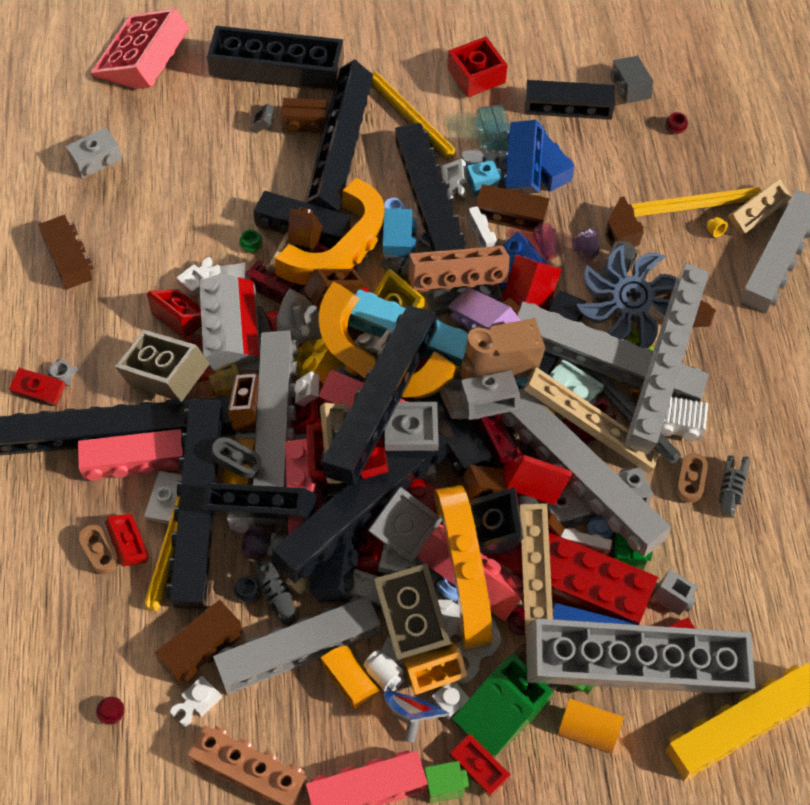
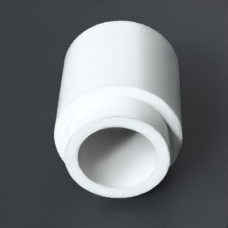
(384, 671)

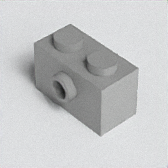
(89, 160)
(490, 395)

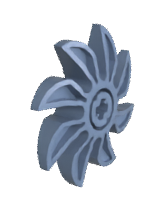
(618, 295)

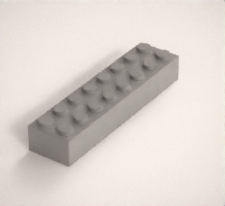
(639, 656)

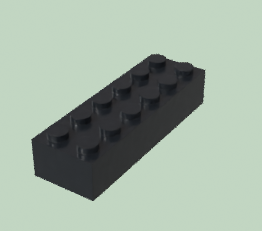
(275, 57)

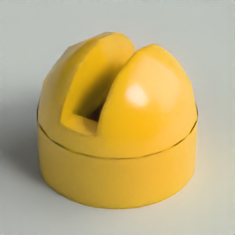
(716, 226)

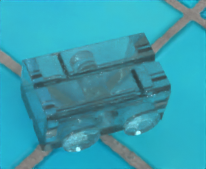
(492, 127)

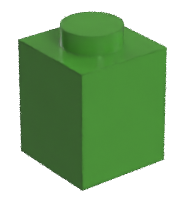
(446, 781)

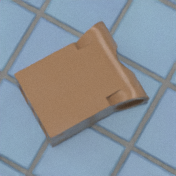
(503, 348)

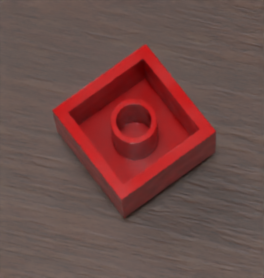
(477, 66)

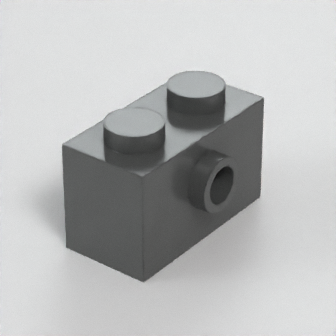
(631, 79)

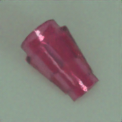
(546, 240)

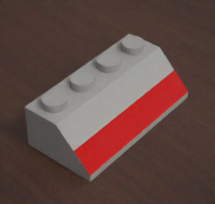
(229, 321)

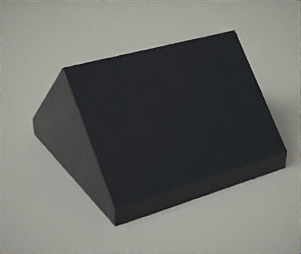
(497, 522)

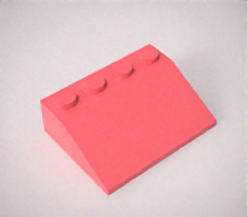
(141, 48)

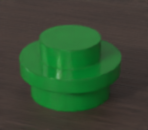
(250, 240)

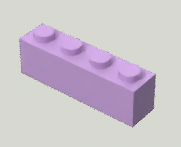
(478, 310)

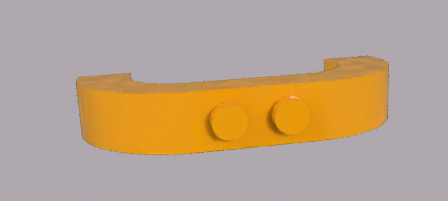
(358, 198)
(333, 326)
(467, 567)

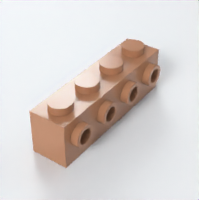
(458, 268)
(247, 768)

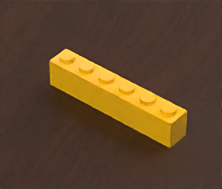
(740, 723)

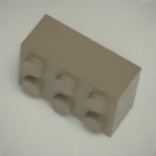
(162, 365)
(411, 611)

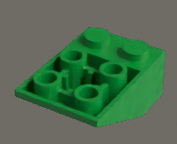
(503, 706)

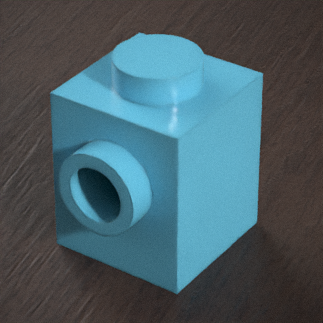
(483, 173)

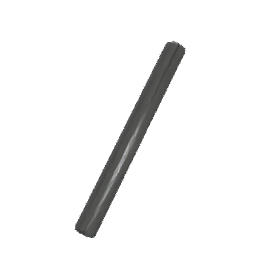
(627, 408)

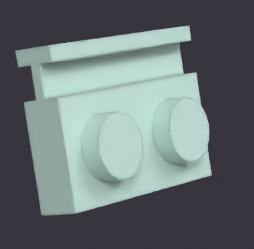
(577, 381)

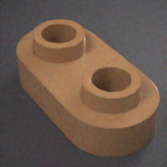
(692, 479)
(100, 550)

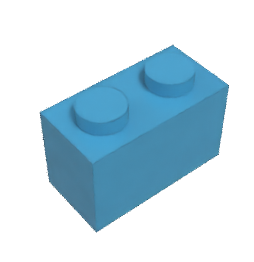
(398, 232)

